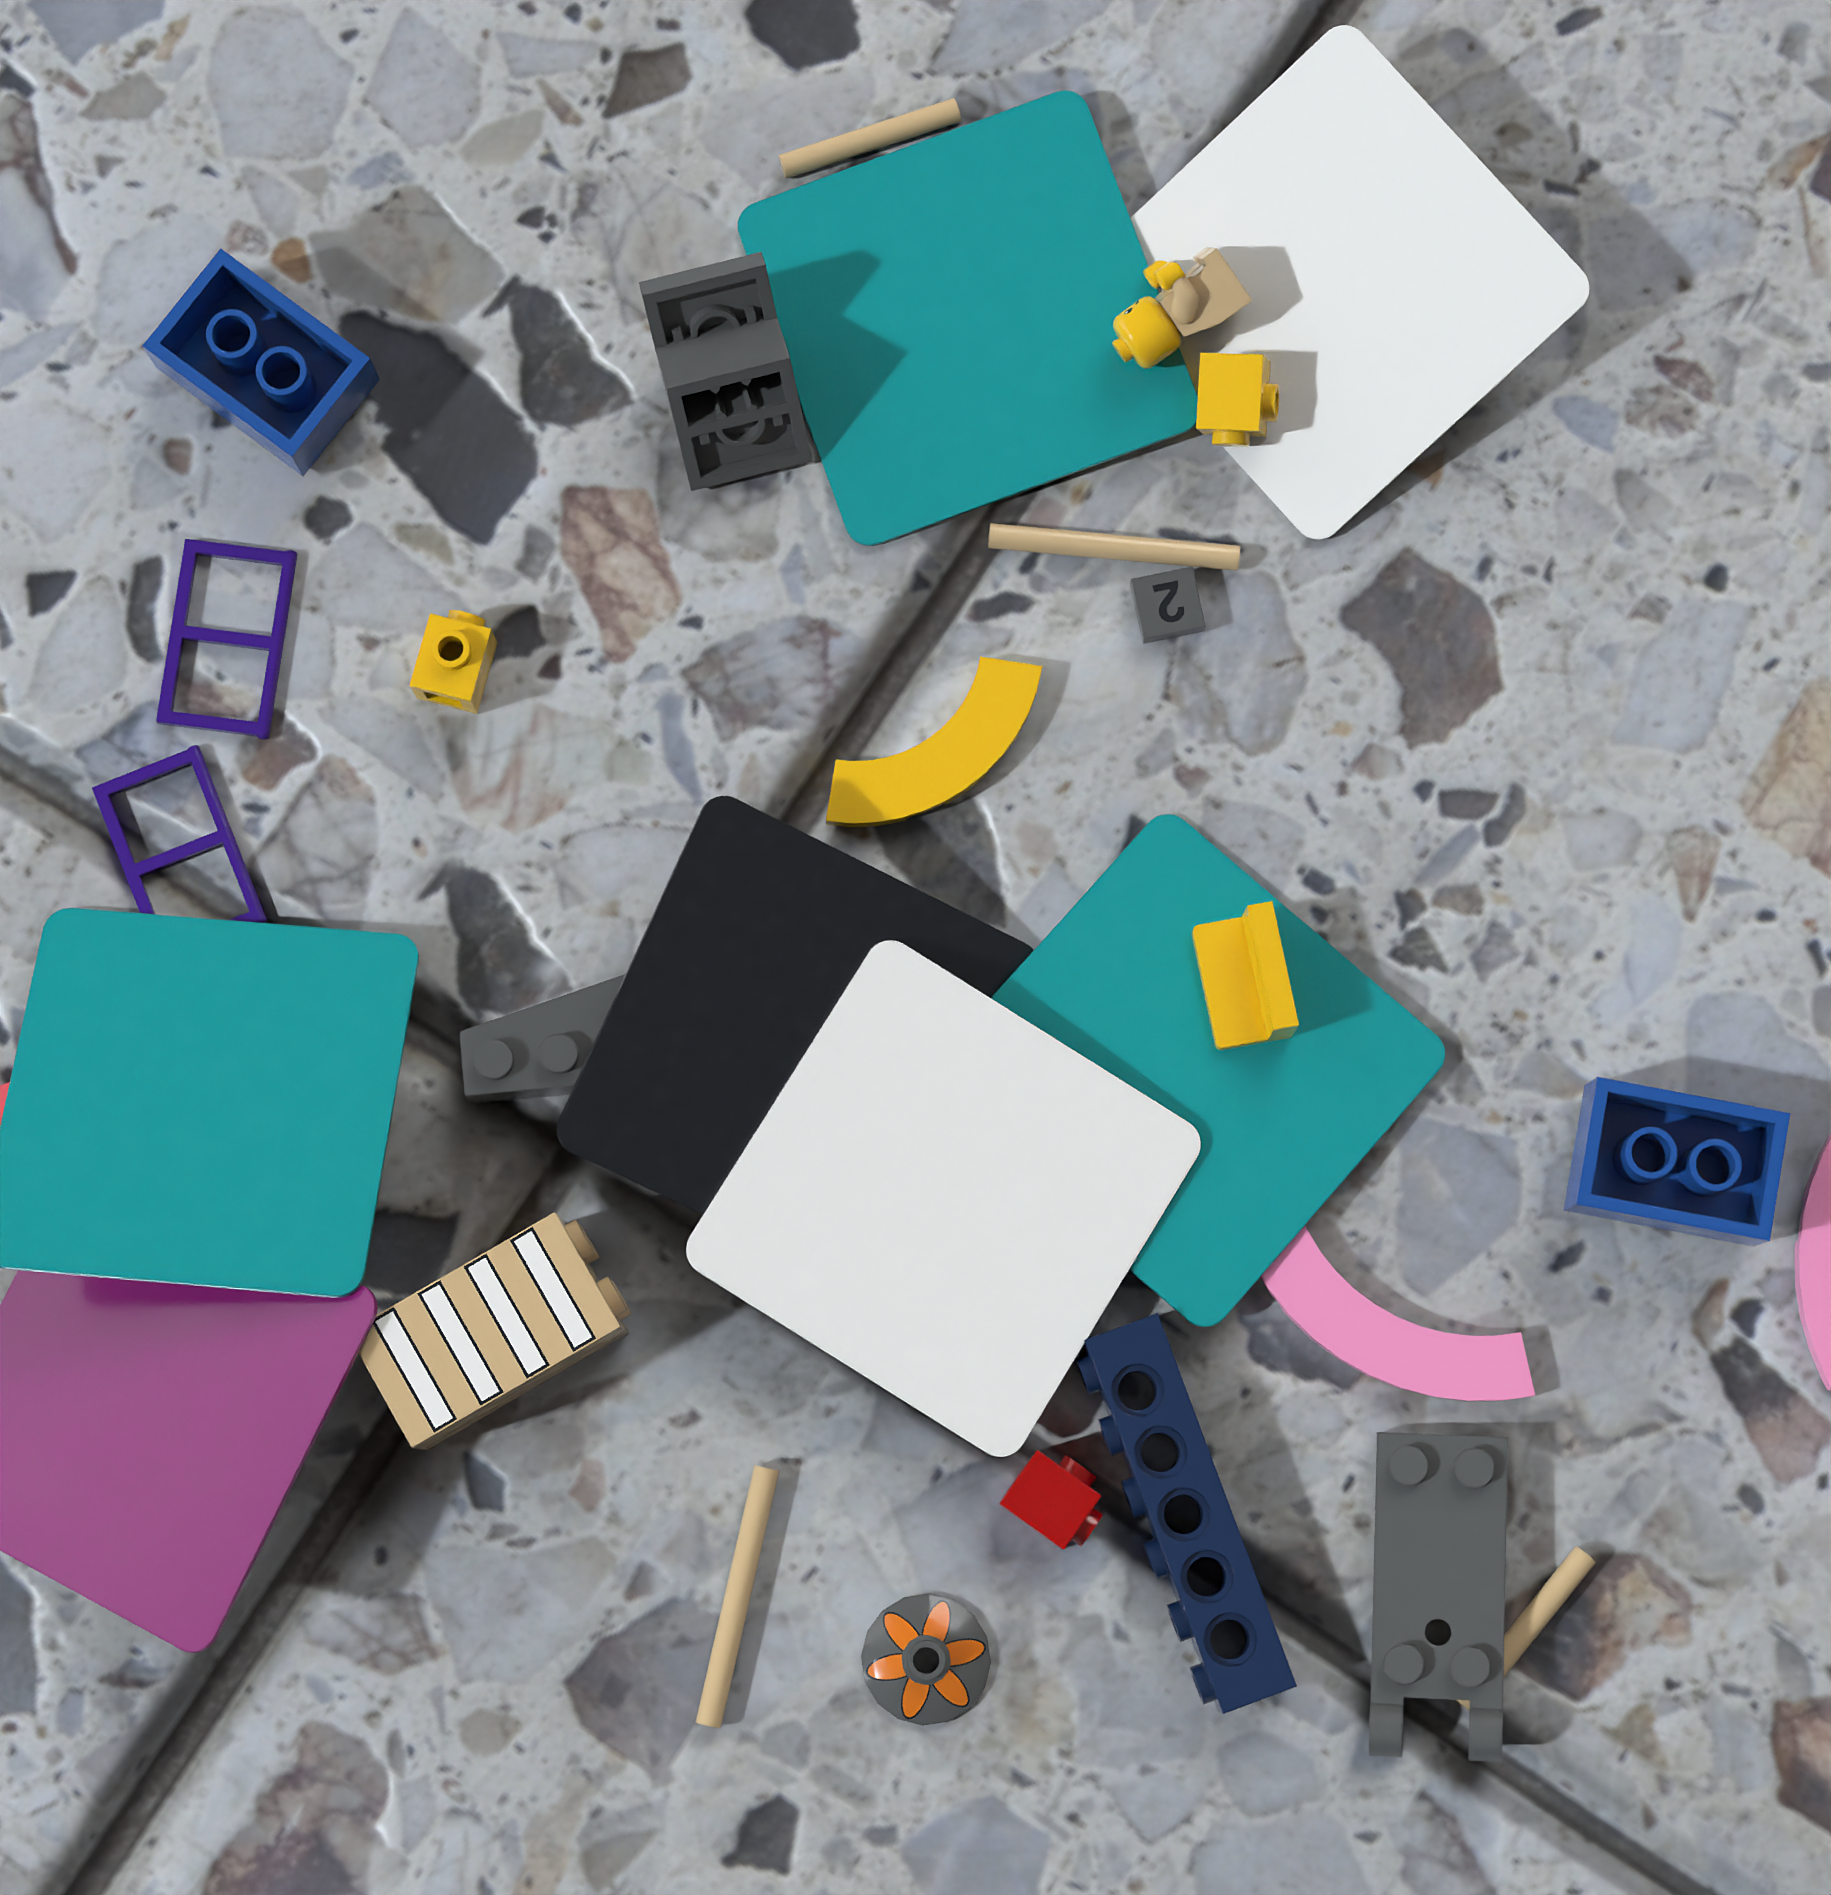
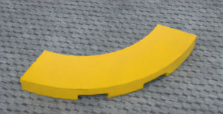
(947, 762)

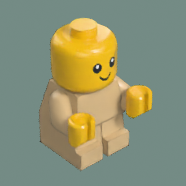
(1186, 305)

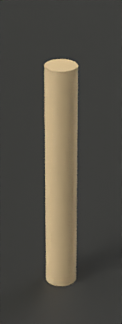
(869, 138)
(1543, 1608)

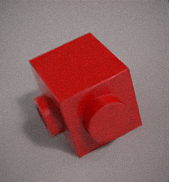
(1054, 1499)

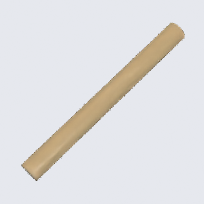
(1114, 546)
(737, 1597)

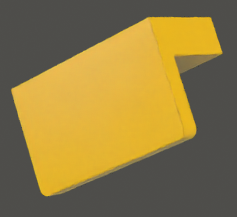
(1245, 978)

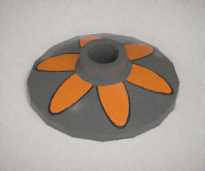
(916, 1624)

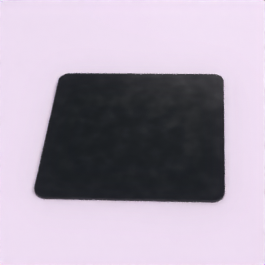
(735, 988)

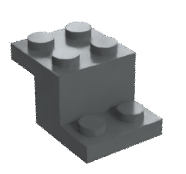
(726, 371)

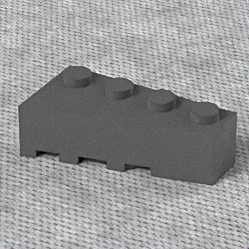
(536, 1048)

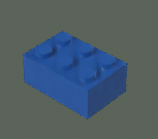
(261, 362)
(1677, 1161)

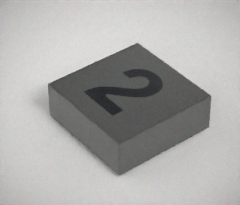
(1167, 605)

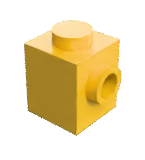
(1235, 398)
(454, 661)

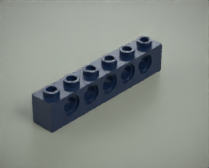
(1261, 1665)

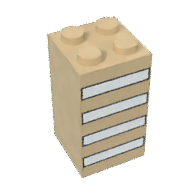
(492, 1330)

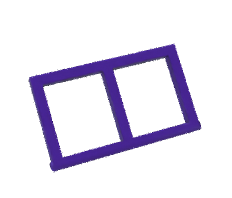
(181, 632)
(224, 835)

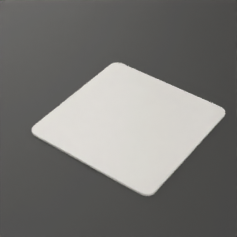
(1376, 271)
(944, 1198)

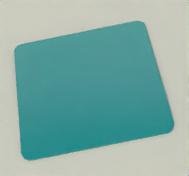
(963, 318)
(203, 1101)
(1271, 1117)

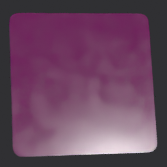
(160, 1434)

